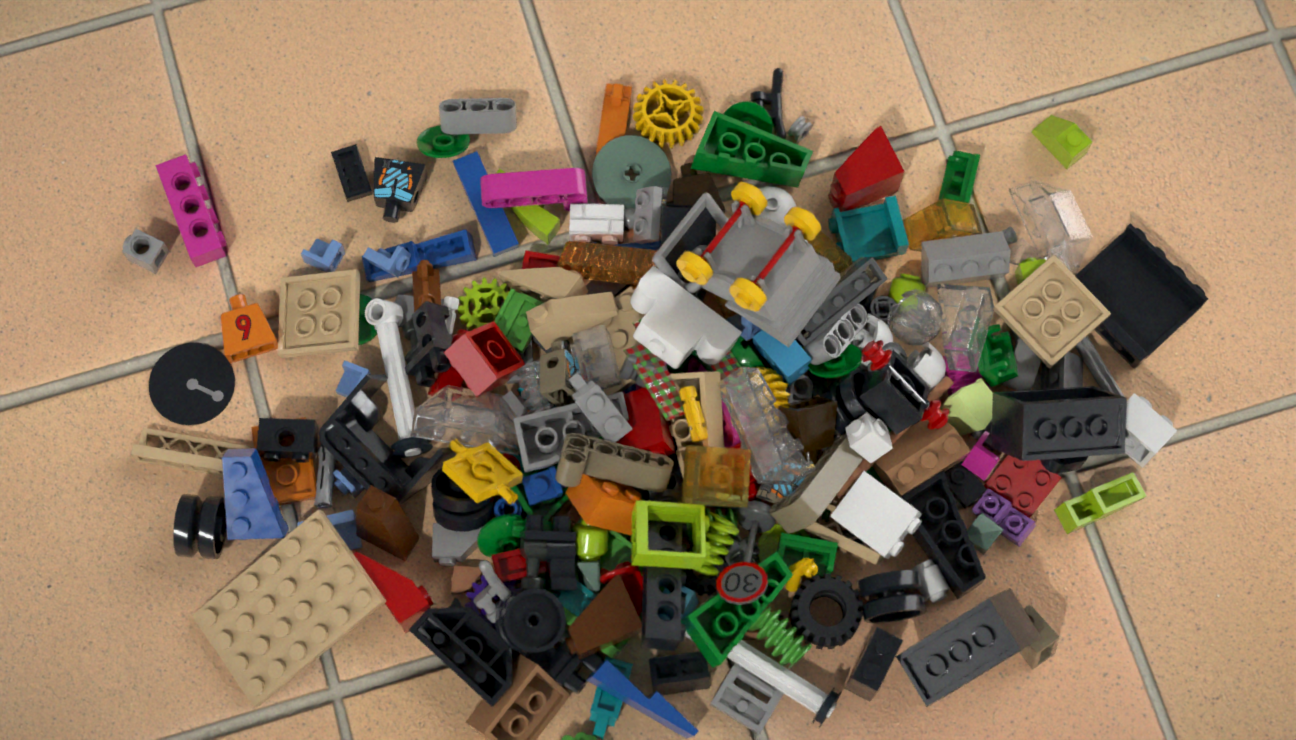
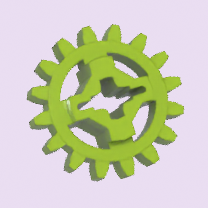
(478, 299)

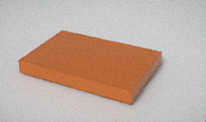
(289, 479)

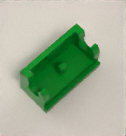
(959, 176)
(997, 357)
(795, 547)

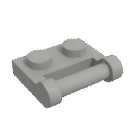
(742, 705)

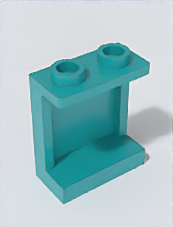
(870, 230)

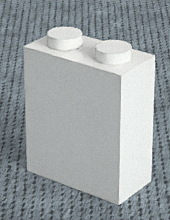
(877, 516)

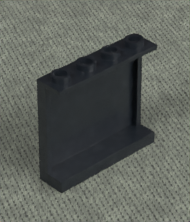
(1142, 293)

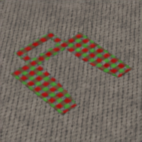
(660, 382)

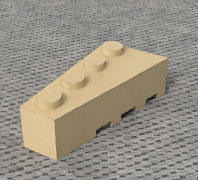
(711, 407)

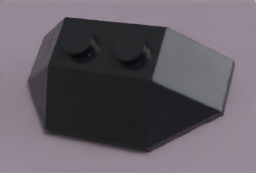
(468, 649)

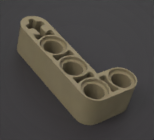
(611, 462)
(818, 488)

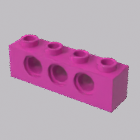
(173, 175)

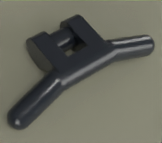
(775, 100)

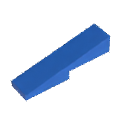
(491, 220)
(440, 252)
(654, 706)

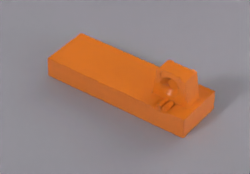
(614, 113)

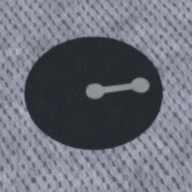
(191, 384)

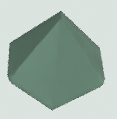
(983, 533)
(589, 574)

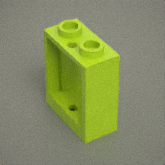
(669, 512)

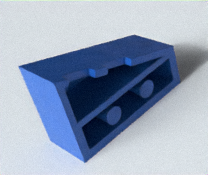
(249, 500)

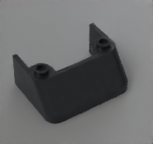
(365, 455)

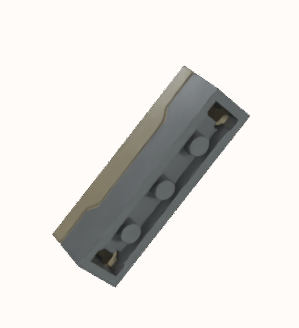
(855, 284)

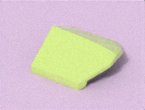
(970, 407)

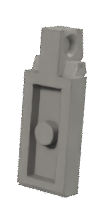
(599, 409)

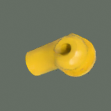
(803, 567)

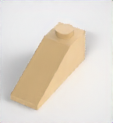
(545, 283)
(564, 316)

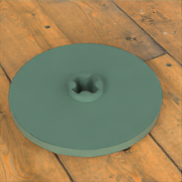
(624, 154)

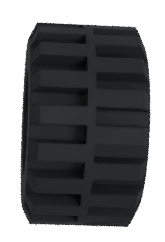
(831, 588)

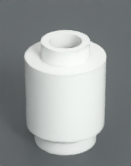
(933, 582)

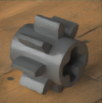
(738, 549)

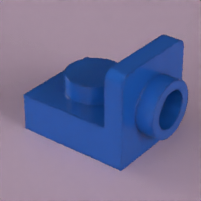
(542, 486)

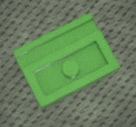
(513, 319)

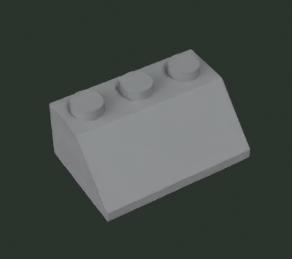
(964, 259)

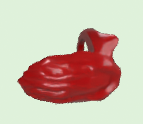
(631, 578)

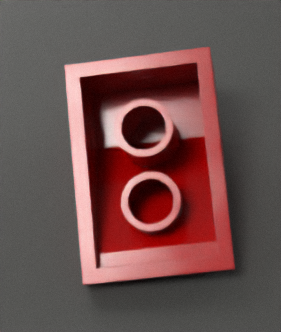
(401, 594)

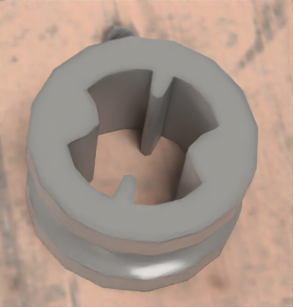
(800, 129)

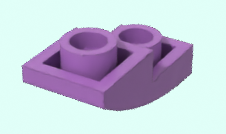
(1000, 511)

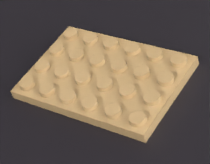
(288, 608)

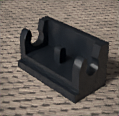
(679, 673)

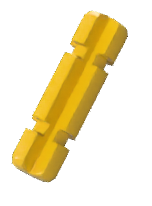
(693, 413)

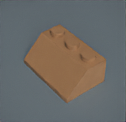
(920, 456)
(524, 708)

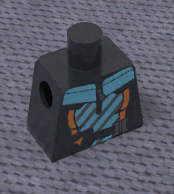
(397, 186)

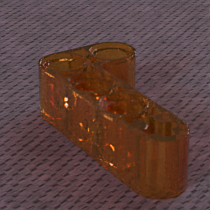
(606, 262)

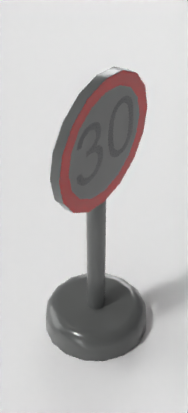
(746, 580)

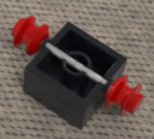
(897, 391)

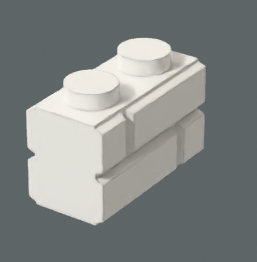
(597, 223)

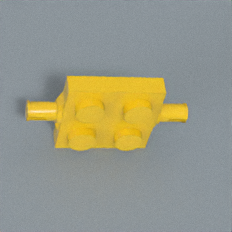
(482, 472)

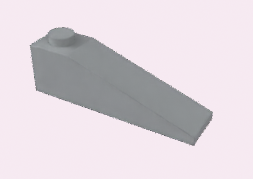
(544, 432)

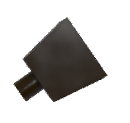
(692, 186)
(813, 423)

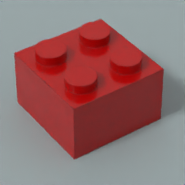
(484, 358)

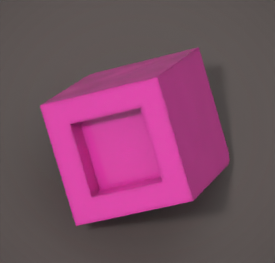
(981, 460)

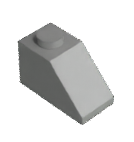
(452, 546)

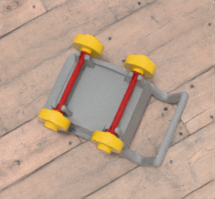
(756, 263)

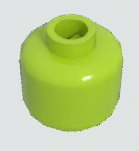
(903, 284)
(590, 541)

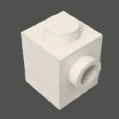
(869, 437)

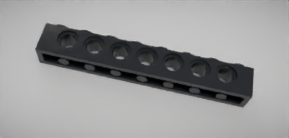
(655, 631)

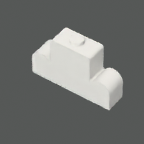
(679, 322)

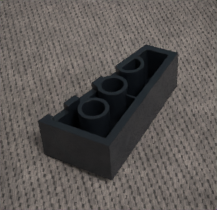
(945, 535)

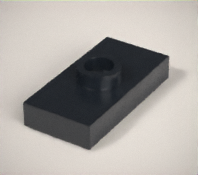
(351, 173)
(964, 484)

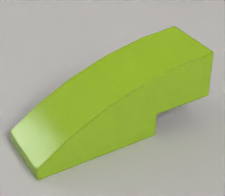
(537, 220)
(1099, 502)

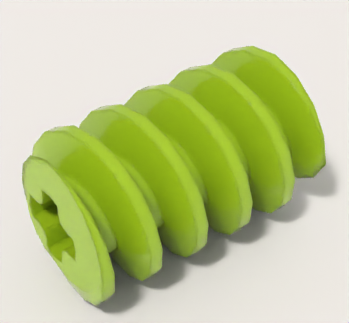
(717, 537)

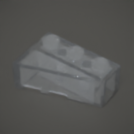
(964, 323)

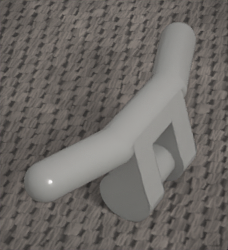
(495, 586)

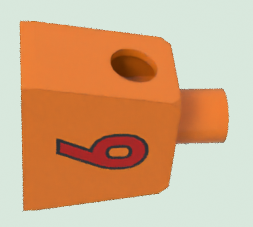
(245, 330)

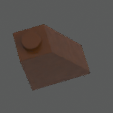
(385, 524)
(604, 621)

